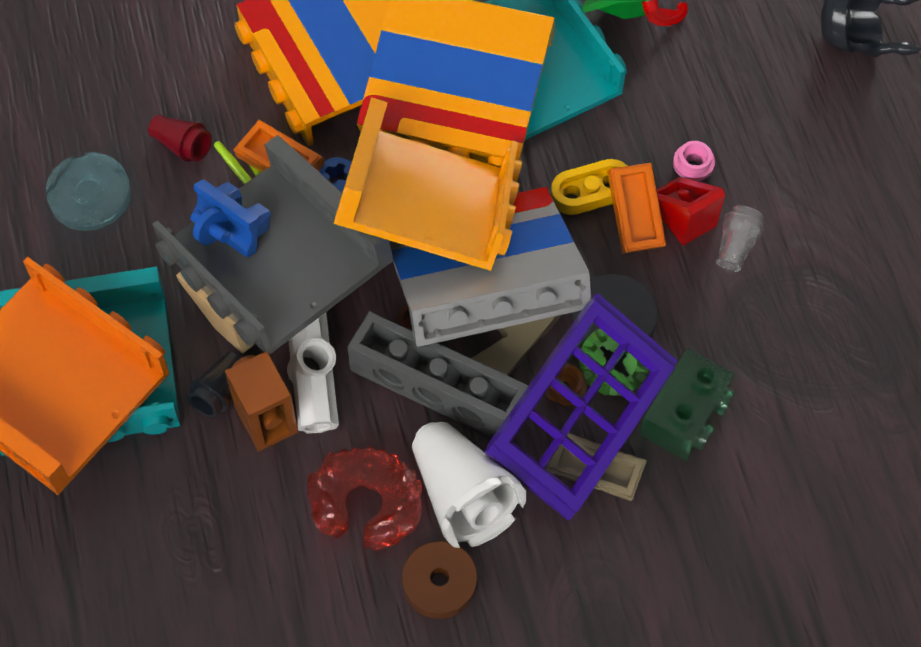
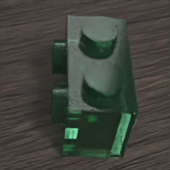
(687, 405)

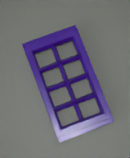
(534, 473)

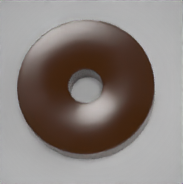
(443, 600)

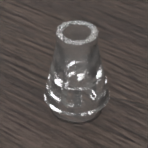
(739, 235)

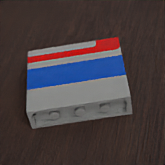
(523, 286)

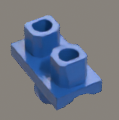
(223, 218)

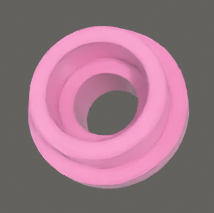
(697, 152)

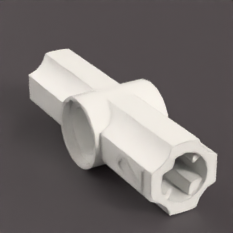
(313, 388)

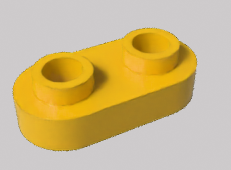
(587, 184)

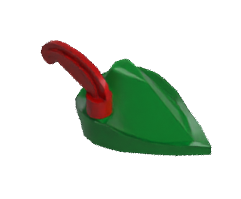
(635, 8)

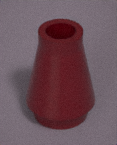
(184, 138)

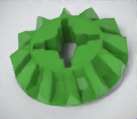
(636, 370)

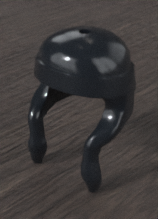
(856, 27)

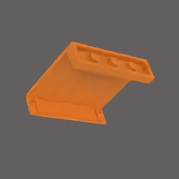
(67, 376)

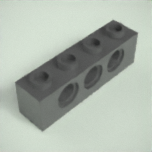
(433, 375)

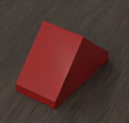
(690, 207)

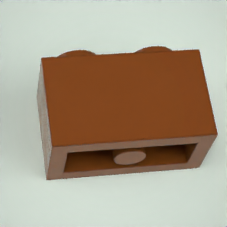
(261, 400)

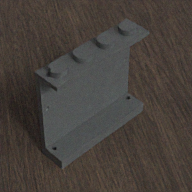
(299, 263)

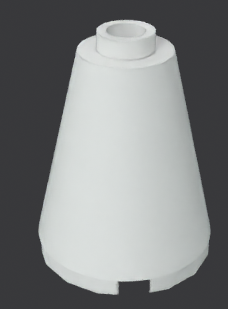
(465, 485)

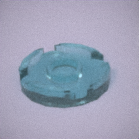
(88, 191)

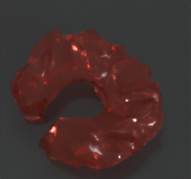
(376, 471)

